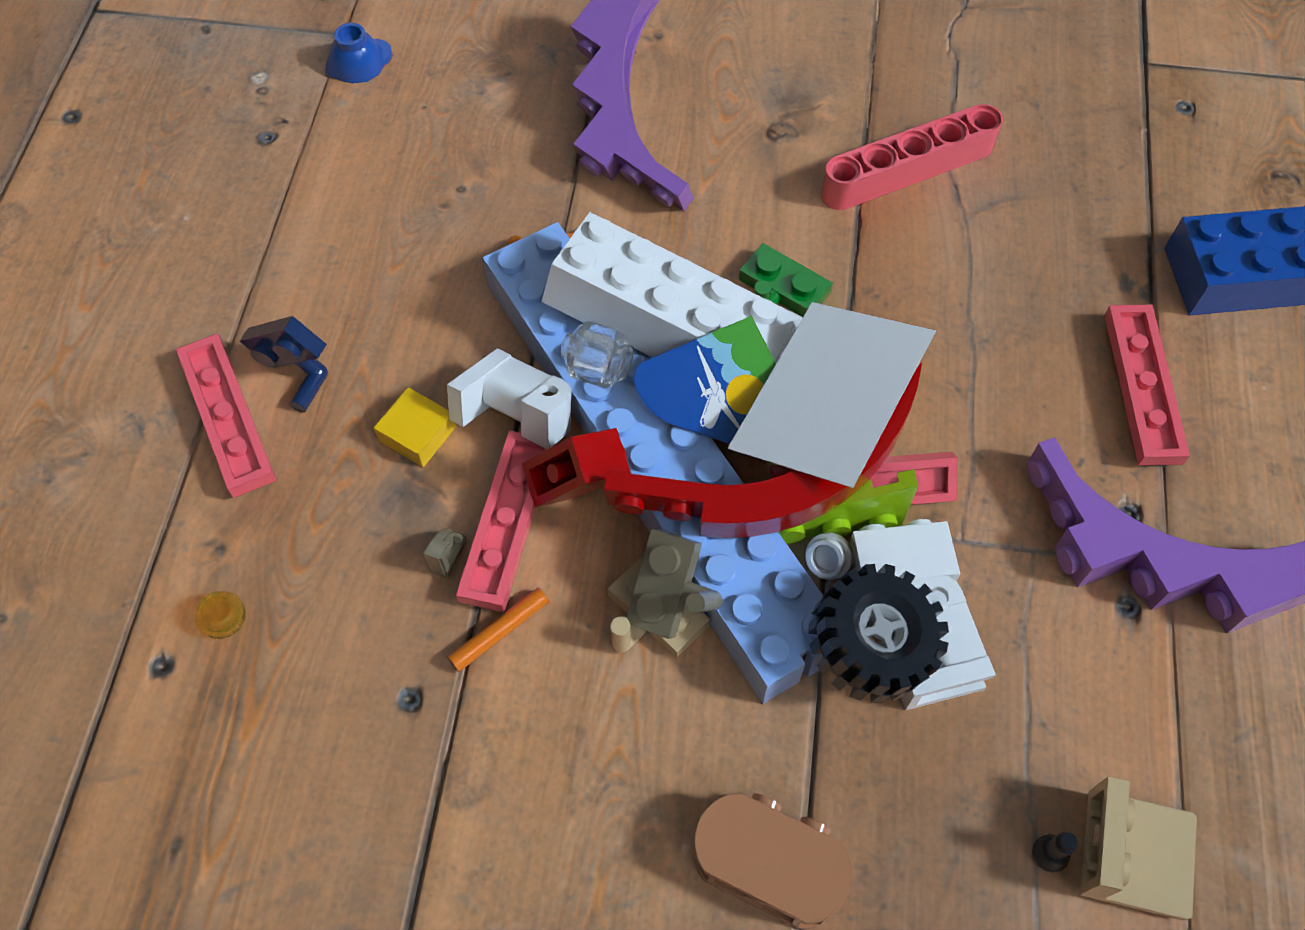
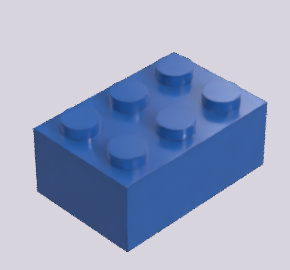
(1239, 260)

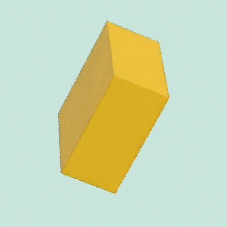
(415, 427)

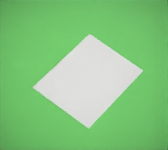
(832, 393)

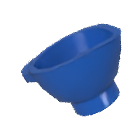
(356, 55)

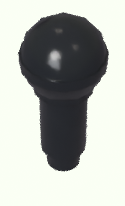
(1054, 851)

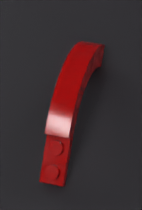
(755, 506)

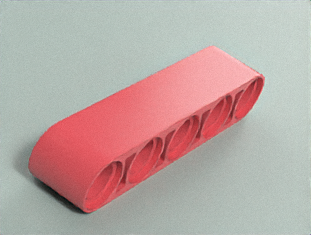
(910, 156)

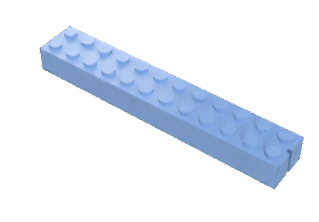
(759, 578)

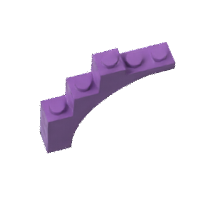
(610, 143)
(1103, 540)

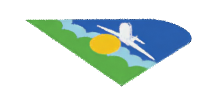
(708, 381)

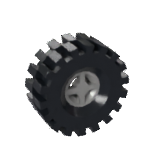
(890, 610)

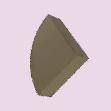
(444, 551)

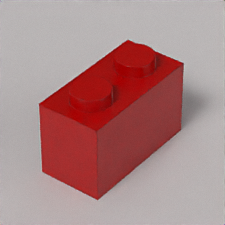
(574, 467)

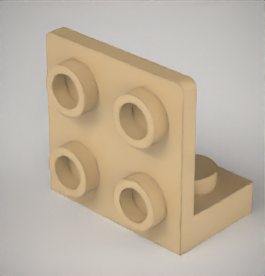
(1138, 852)

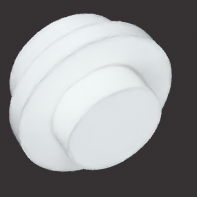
(829, 556)

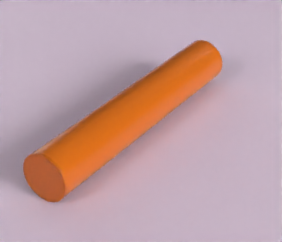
(498, 629)

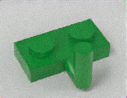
(784, 280)

